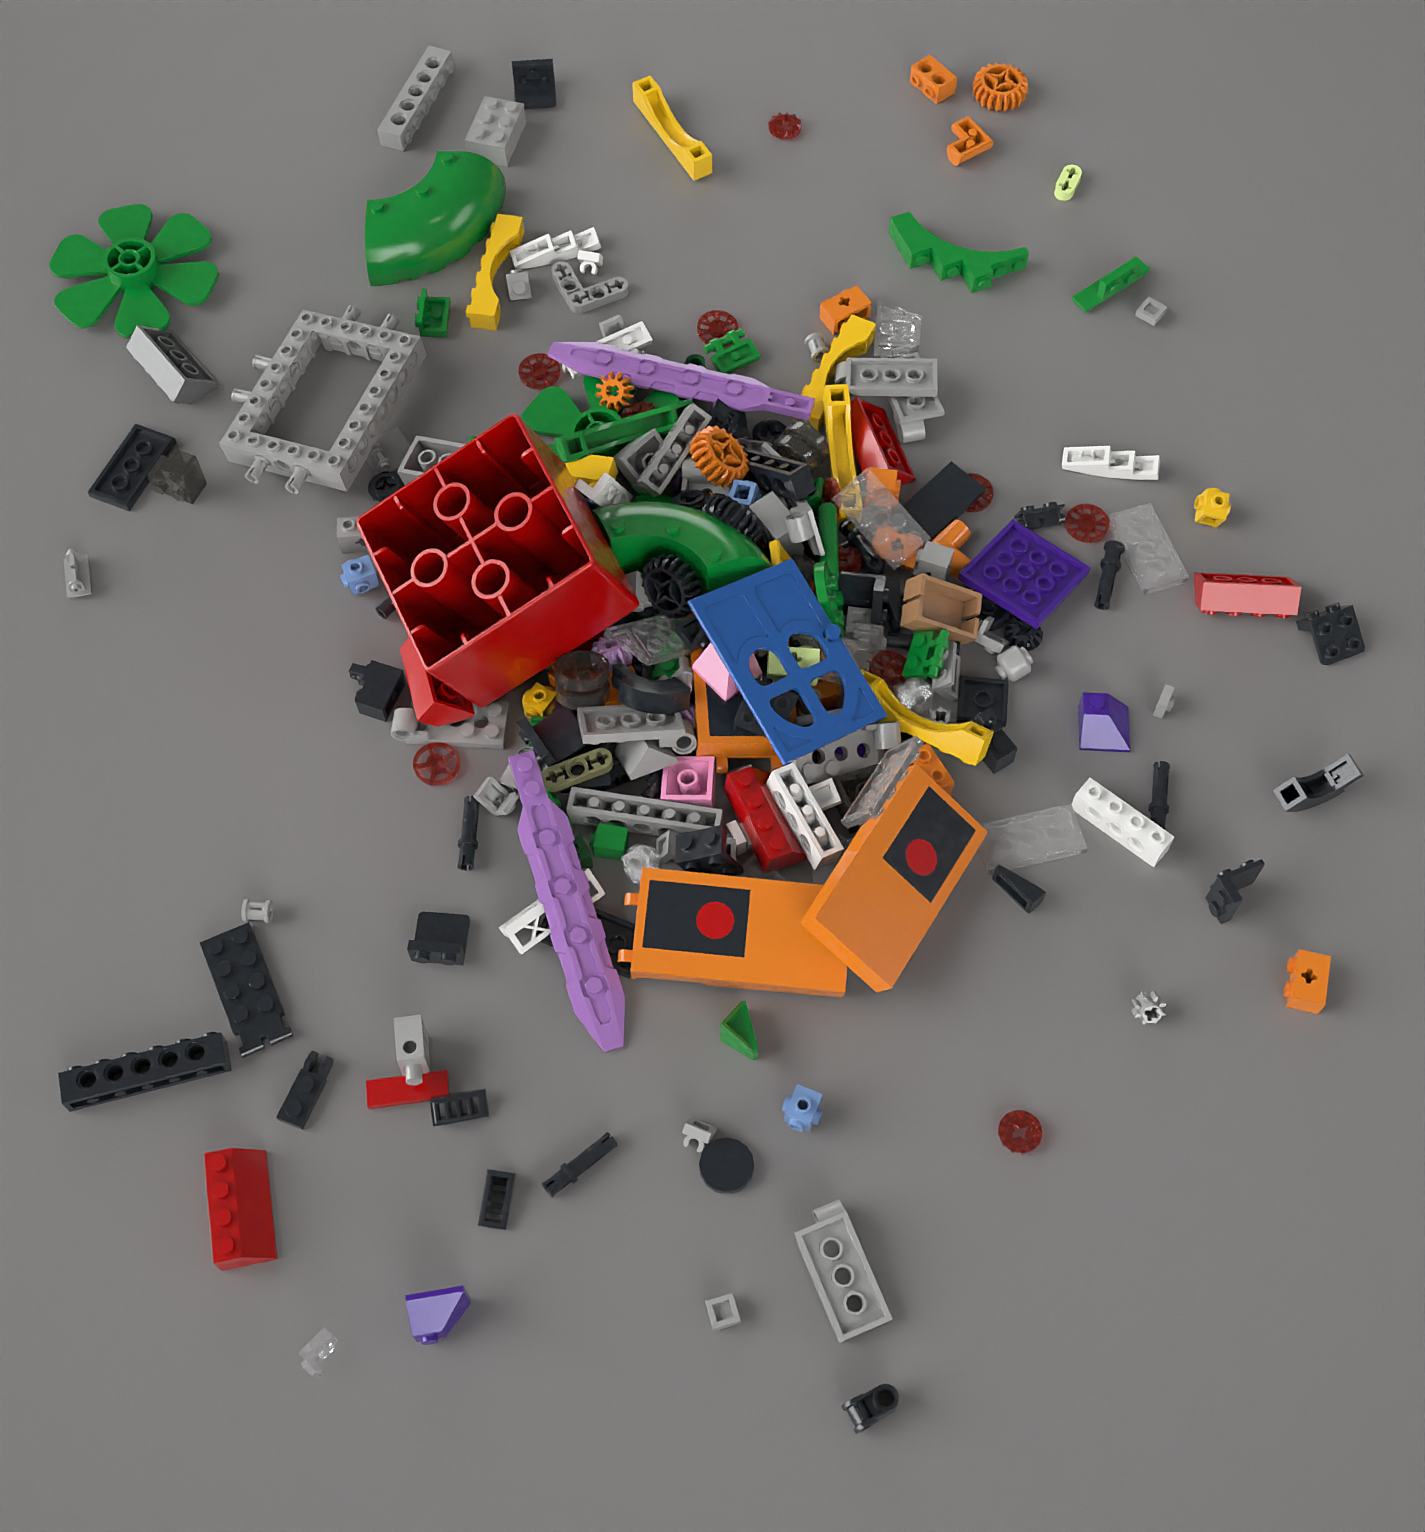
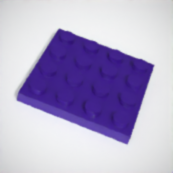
(1024, 573)

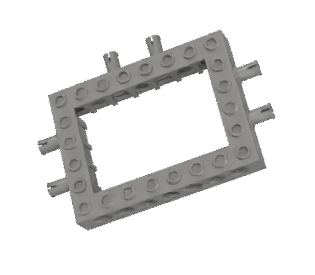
(246, 438)

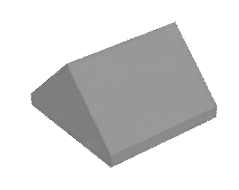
(643, 757)

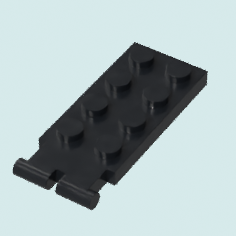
(245, 988)

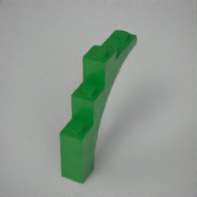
(949, 260)

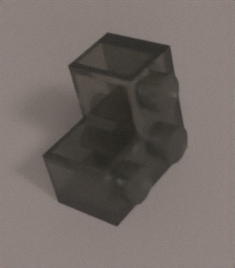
(178, 476)

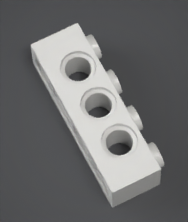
(804, 816)
(1122, 822)

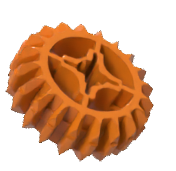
(1000, 87)
(719, 456)

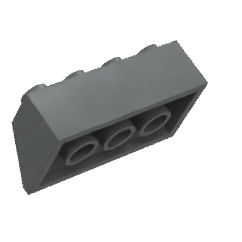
(171, 364)

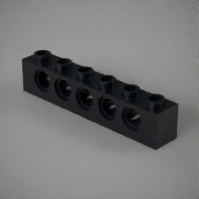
(778, 474)
(74, 1080)

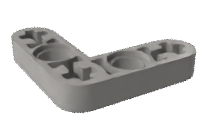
(579, 294)

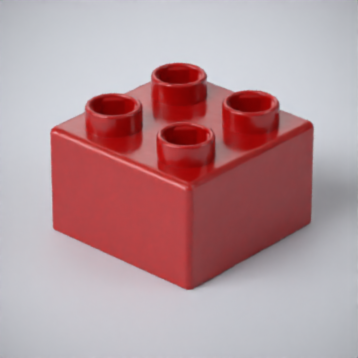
(500, 554)

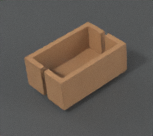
(939, 606)

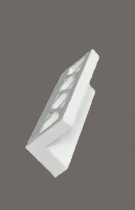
(626, 339)
(605, 492)
(532, 913)

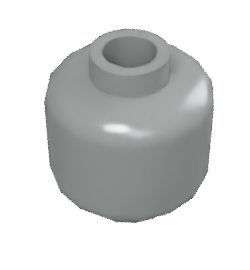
(1014, 663)

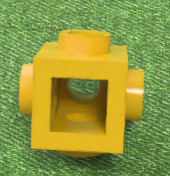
(1212, 507)
(539, 701)

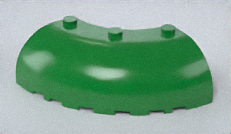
(433, 219)
(654, 528)

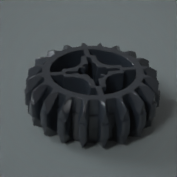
(734, 515)
(670, 585)

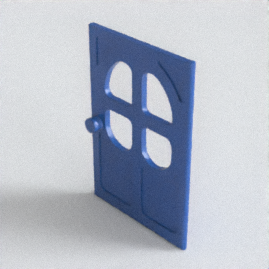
(762, 615)

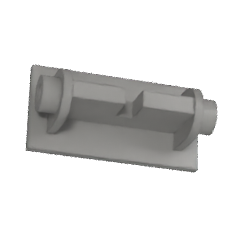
(77, 574)

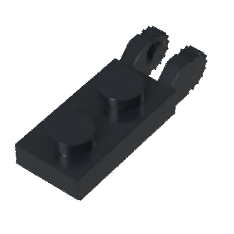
(305, 1092)

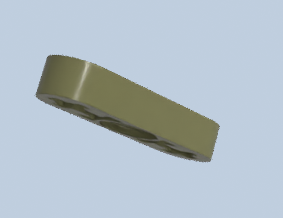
(597, 769)

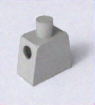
(412, 1048)

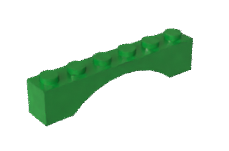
(618, 431)

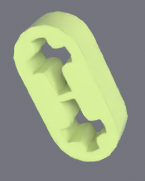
(1071, 183)

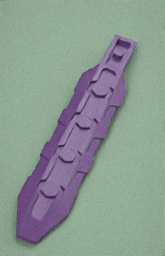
(680, 379)
(566, 899)

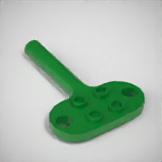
(827, 570)

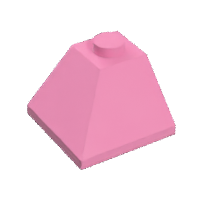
(715, 674)
(690, 781)

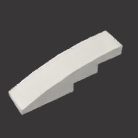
(549, 251)
(1110, 464)

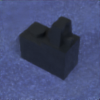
(380, 688)
(1001, 748)

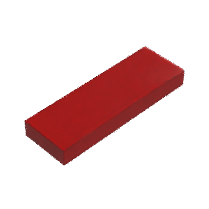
(395, 1090)

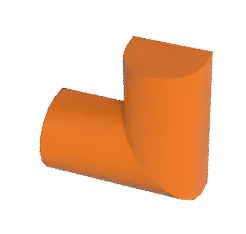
(971, 141)
(954, 537)

